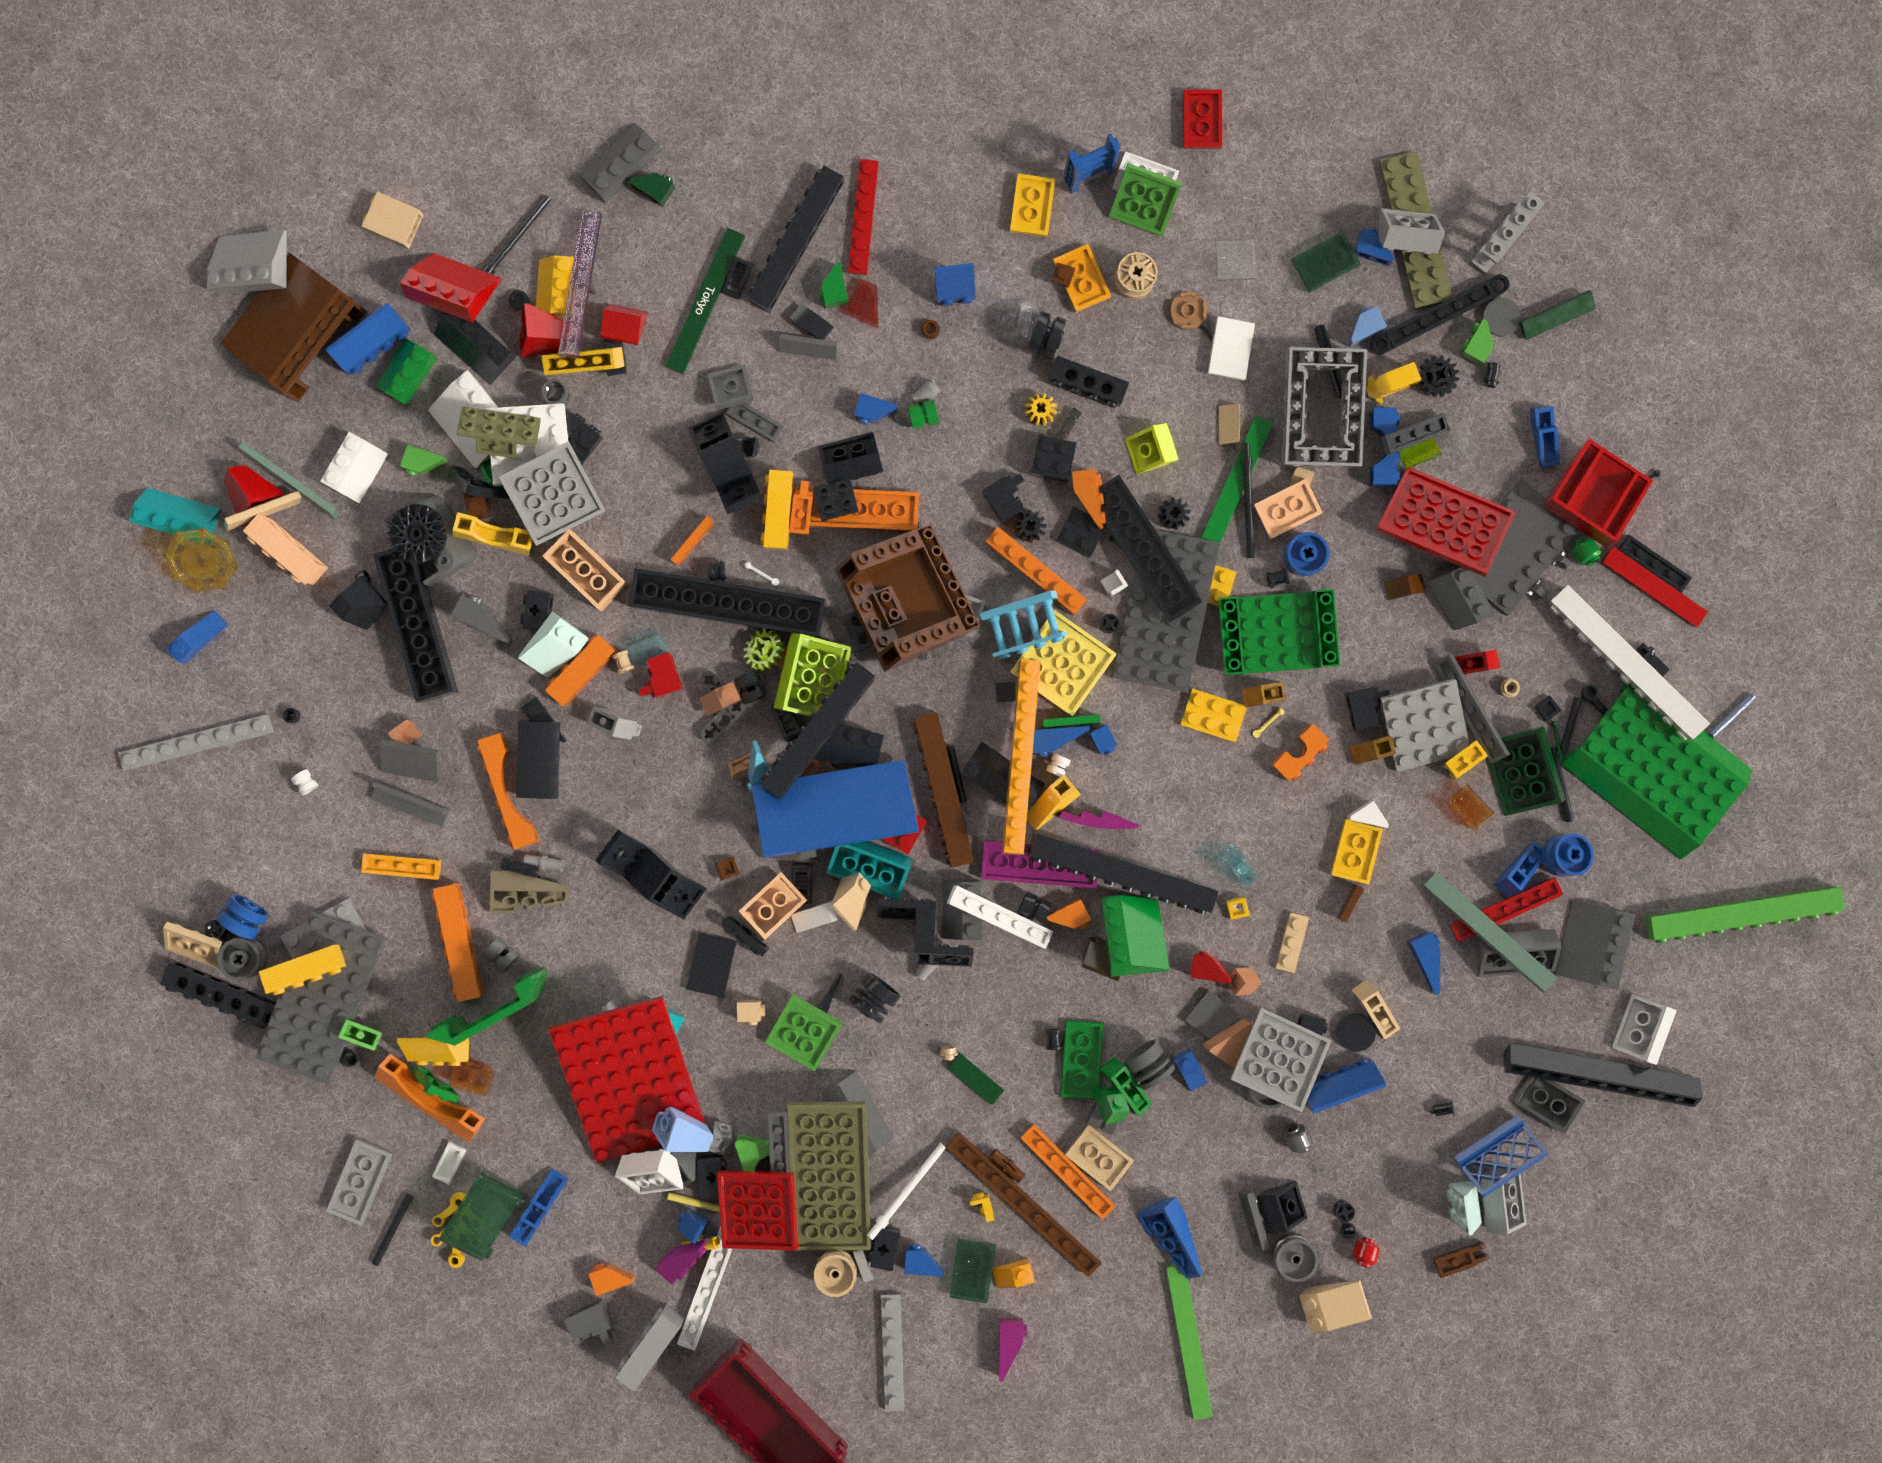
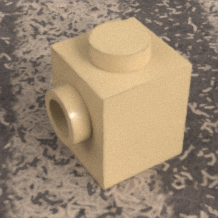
(750, 1011)

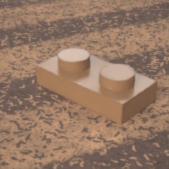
(740, 766)

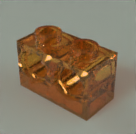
(472, 1083)

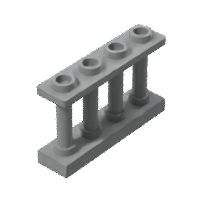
(1507, 232)

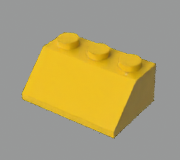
(554, 284)
(429, 1050)

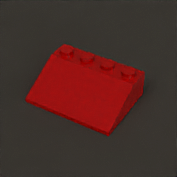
(449, 286)

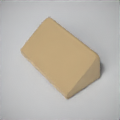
(1229, 424)

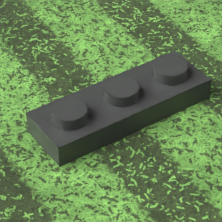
(1254, 1220)

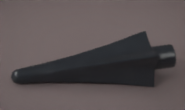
(826, 1001)

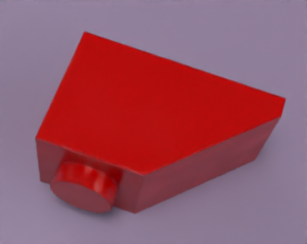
(1478, 661)
(1209, 968)

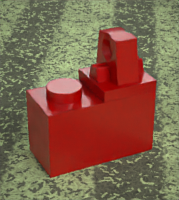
(665, 677)

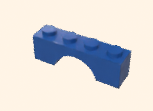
(1385, 472)

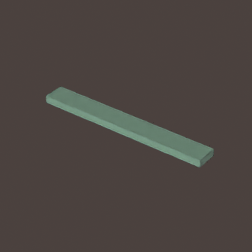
(1490, 932)

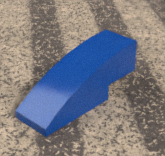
(1545, 435)

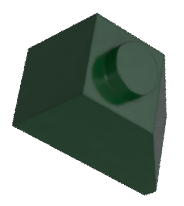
(654, 186)

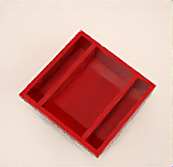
(1598, 493)

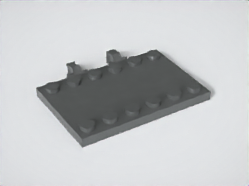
(1527, 550)

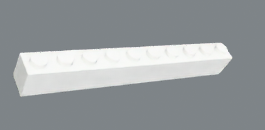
(1628, 663)

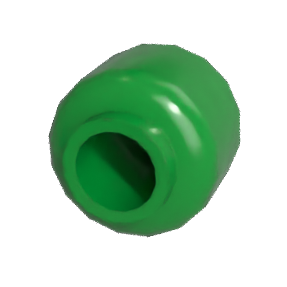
(1586, 552)

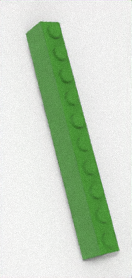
(1745, 913)

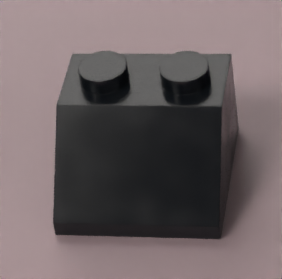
(1282, 1207)

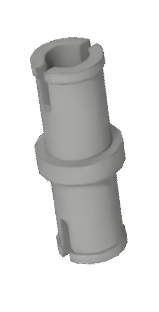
(544, 862)

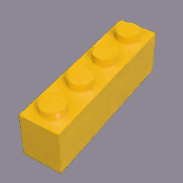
(588, 361)
(778, 509)
(301, 969)

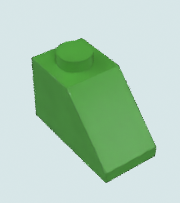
(421, 461)
(360, 1034)

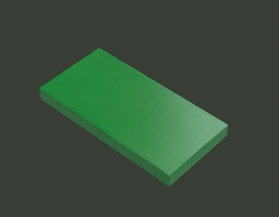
(1081, 1059)

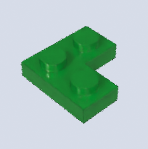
(433, 1086)

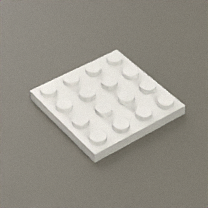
(551, 434)

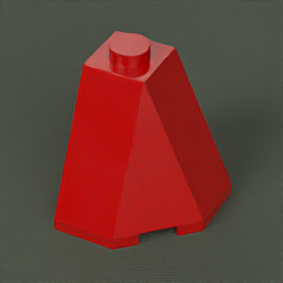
(539, 332)
(248, 489)

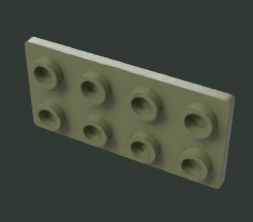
(498, 431)

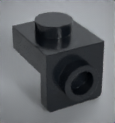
(748, 446)

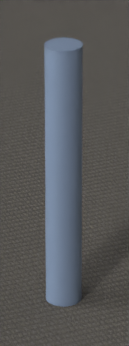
(1732, 715)

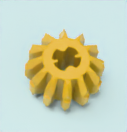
(1048, 410)

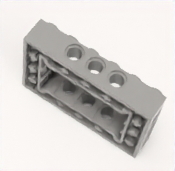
(1353, 367)

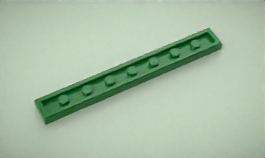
(1235, 482)

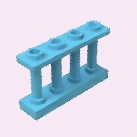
(1010, 611)

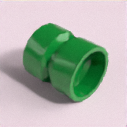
(923, 414)

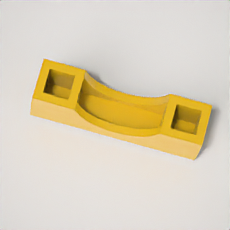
(477, 531)

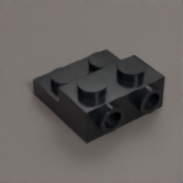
(582, 437)

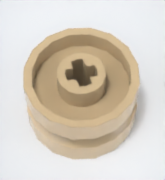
(835, 1283)

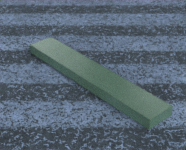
(288, 480)

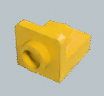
(985, 1208)

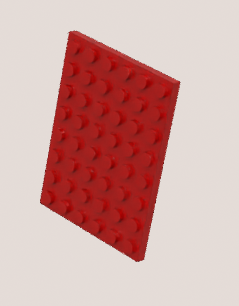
(623, 1073)

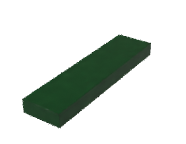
(1557, 315)

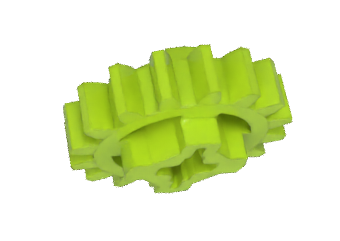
(763, 650)

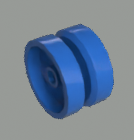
(1317, 553)
(1567, 855)
(242, 916)

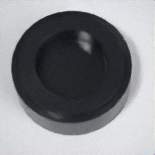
(518, 299)

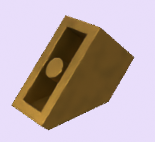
(1263, 694)

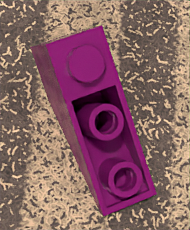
(679, 1258)

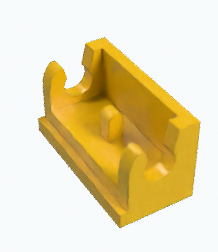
(1465, 760)

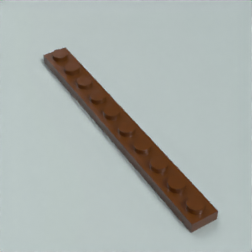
(1023, 1204)

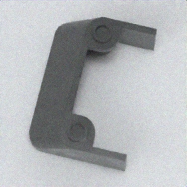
(456, 552)

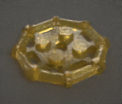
(198, 570)

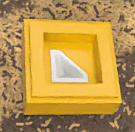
(1237, 907)

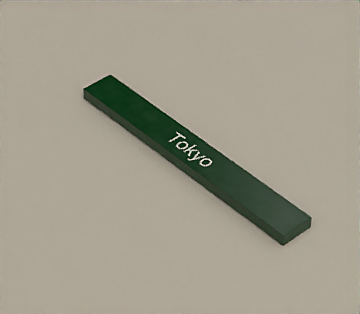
(705, 301)

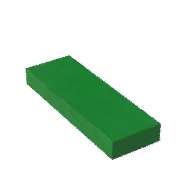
(1071, 721)

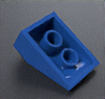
(955, 284)

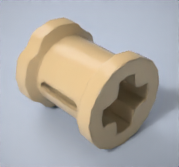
(623, 662)

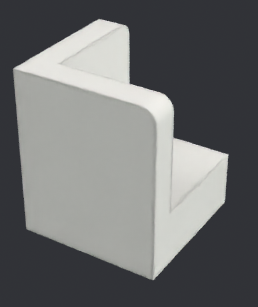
(1114, 583)

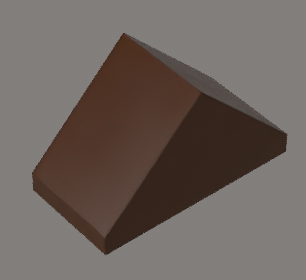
(1404, 586)

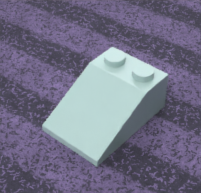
(553, 645)

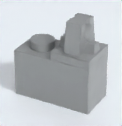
(613, 723)

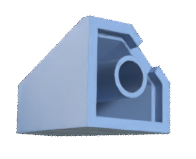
(681, 1132)

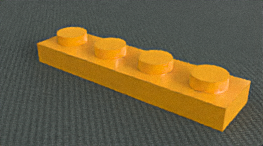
(401, 866)

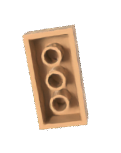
(285, 549)
(585, 569)

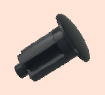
(1443, 1109)

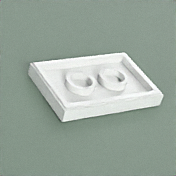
(1231, 348)

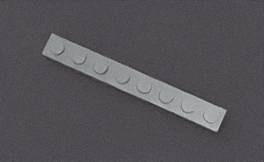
(195, 742)

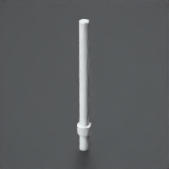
(882, 1221)

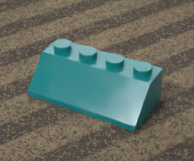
(173, 513)
(880, 866)

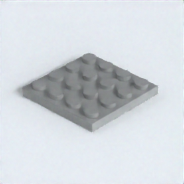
(552, 493)
(1425, 724)
(1280, 1060)

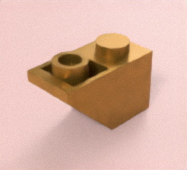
(1372, 750)

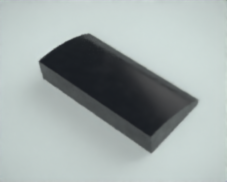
(538, 759)

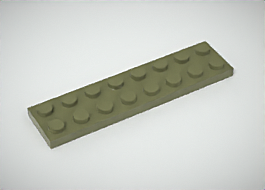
(1408, 192)

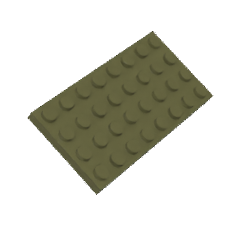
(830, 1174)

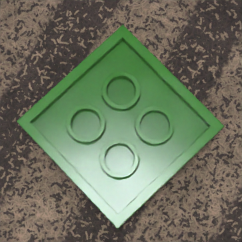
(1145, 199)
(803, 1032)

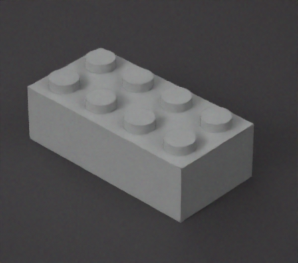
(647, 1350)

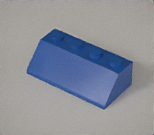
(369, 339)
(1344, 1085)

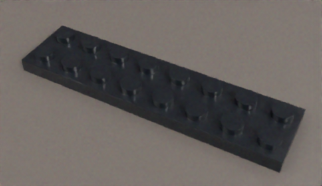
(1146, 551)

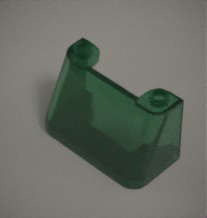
(482, 1215)

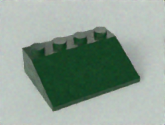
(1528, 775)

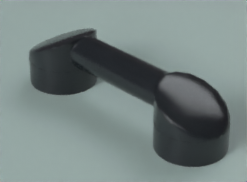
(1590, 694)

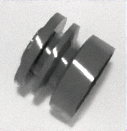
(1151, 1067)

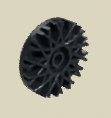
(405, 537)

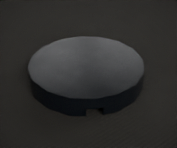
(1356, 1032)

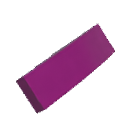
(1106, 820)

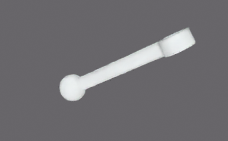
(775, 581)

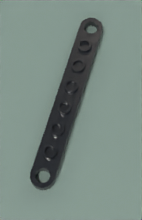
(1439, 314)

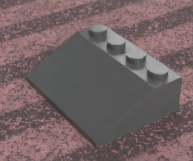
(1595, 944)

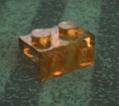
(1470, 807)

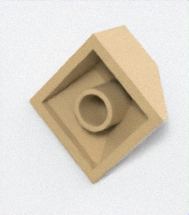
(851, 899)

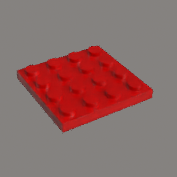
(758, 1210)

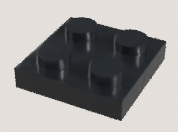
(1080, 533)

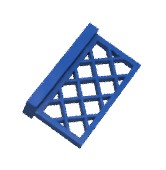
(1494, 1141)

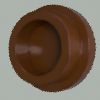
(930, 329)

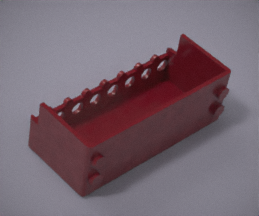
(764, 1411)

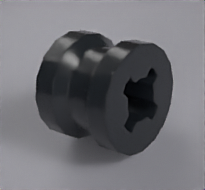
(717, 570)
(1111, 621)
(1346, 1214)

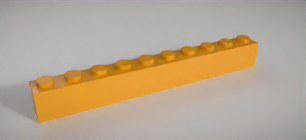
(1021, 757)

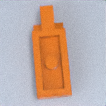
(801, 510)

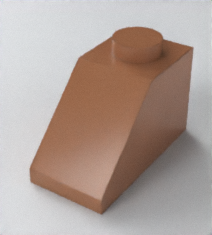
(720, 698)

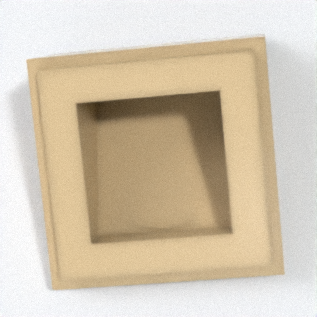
(1300, 474)

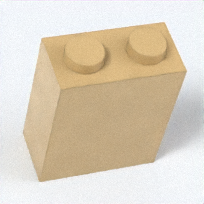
(392, 220)

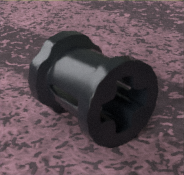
(1277, 578)
(1054, 1039)

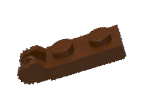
(1459, 1259)

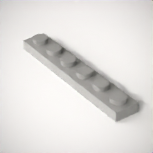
(892, 1352)

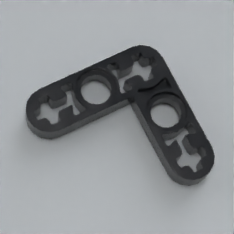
(472, 486)

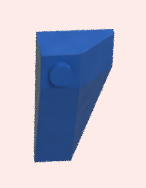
(1171, 1229)

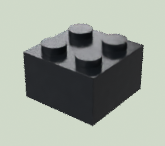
(1053, 459)

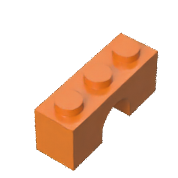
(1313, 742)

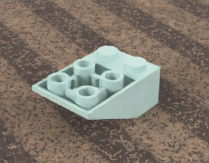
(1465, 1206)

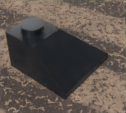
(359, 604)

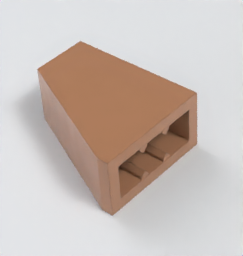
(1229, 1042)

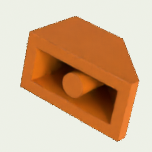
(1071, 915)
(608, 1278)

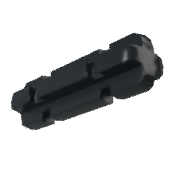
(519, 867)

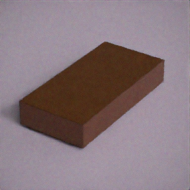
(1350, 903)

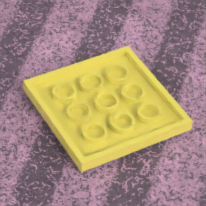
(1069, 666)

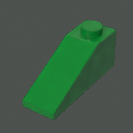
(1123, 1081)

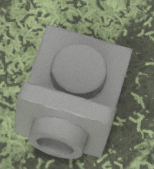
(721, 1137)

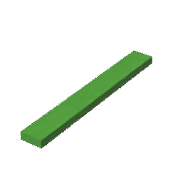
(1189, 1344)

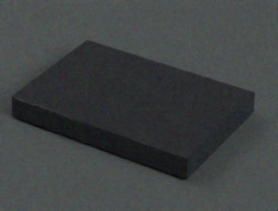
(711, 965)

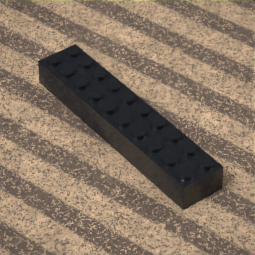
(727, 603)

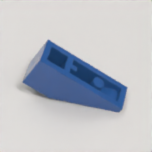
(196, 638)
(1051, 739)
(1520, 870)
(1427, 955)

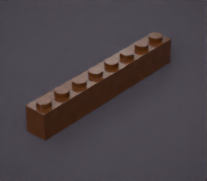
(944, 790)

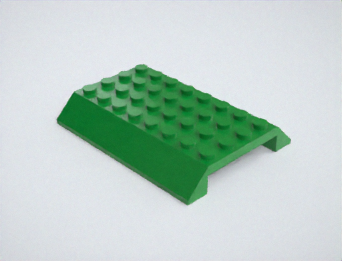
(1655, 777)

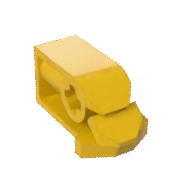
(1392, 382)

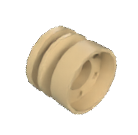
(1131, 285)

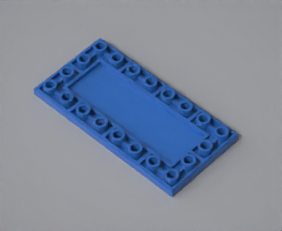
(836, 809)

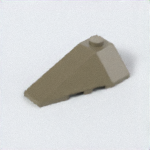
(516, 890)

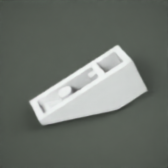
(814, 917)

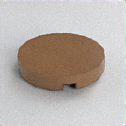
(1187, 316)

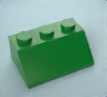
(406, 371)

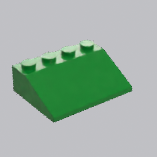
(1133, 935)

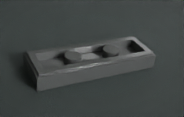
(807, 346)
(755, 421)

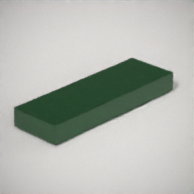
(975, 1078)

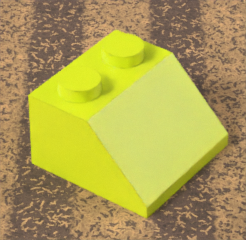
(1151, 448)

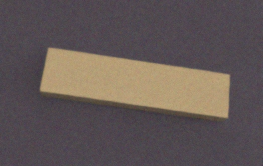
(264, 509)

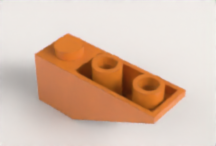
(1086, 486)

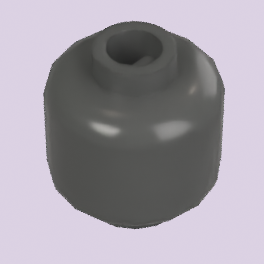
(1297, 1138)

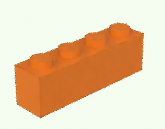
(581, 670)

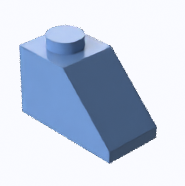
(1366, 325)

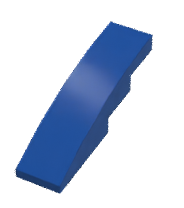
(538, 1207)

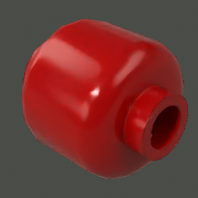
(1365, 1252)

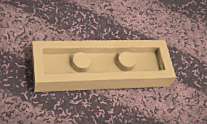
(1292, 942)

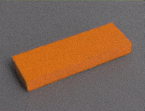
(693, 540)

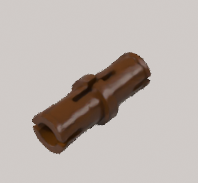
(1007, 1165)

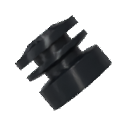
(874, 997)

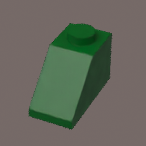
(833, 288)
(1111, 1104)

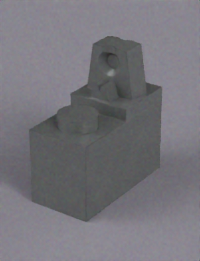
(592, 1320)

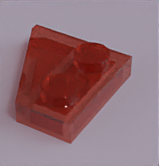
(864, 303)

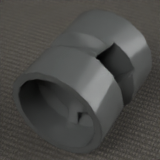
(555, 392)
(494, 952)
(1095, 1120)

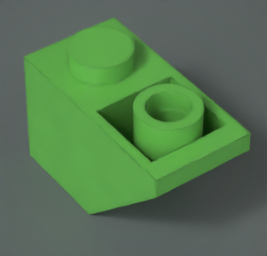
(1479, 345)

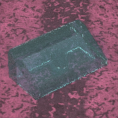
(648, 649)

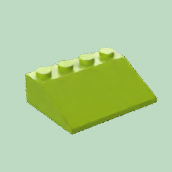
(803, 675)

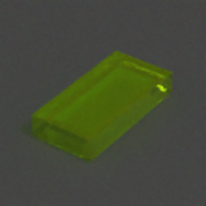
(1420, 453)

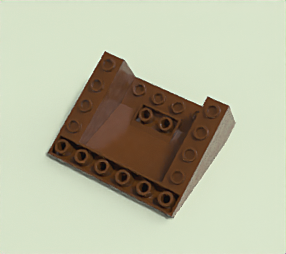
(290, 326)
(906, 596)

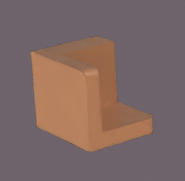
(405, 732)
(1244, 981)

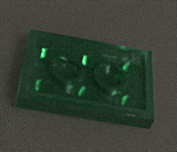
(1326, 262)
(972, 1270)

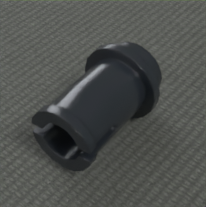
(1492, 375)

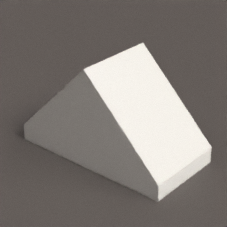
(1369, 814)

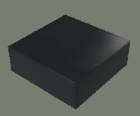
(1005, 692)
(1547, 708)

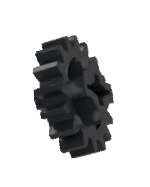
(1445, 380)

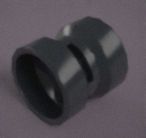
(212, 929)

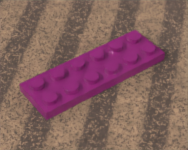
(1022, 869)

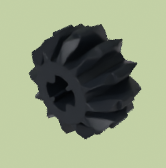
(1169, 508)
(1037, 528)

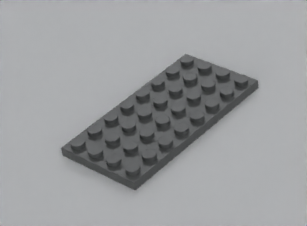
(1150, 646)
(309, 1018)

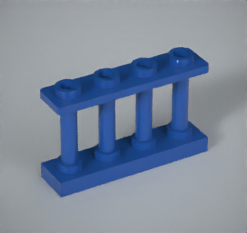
(1085, 166)

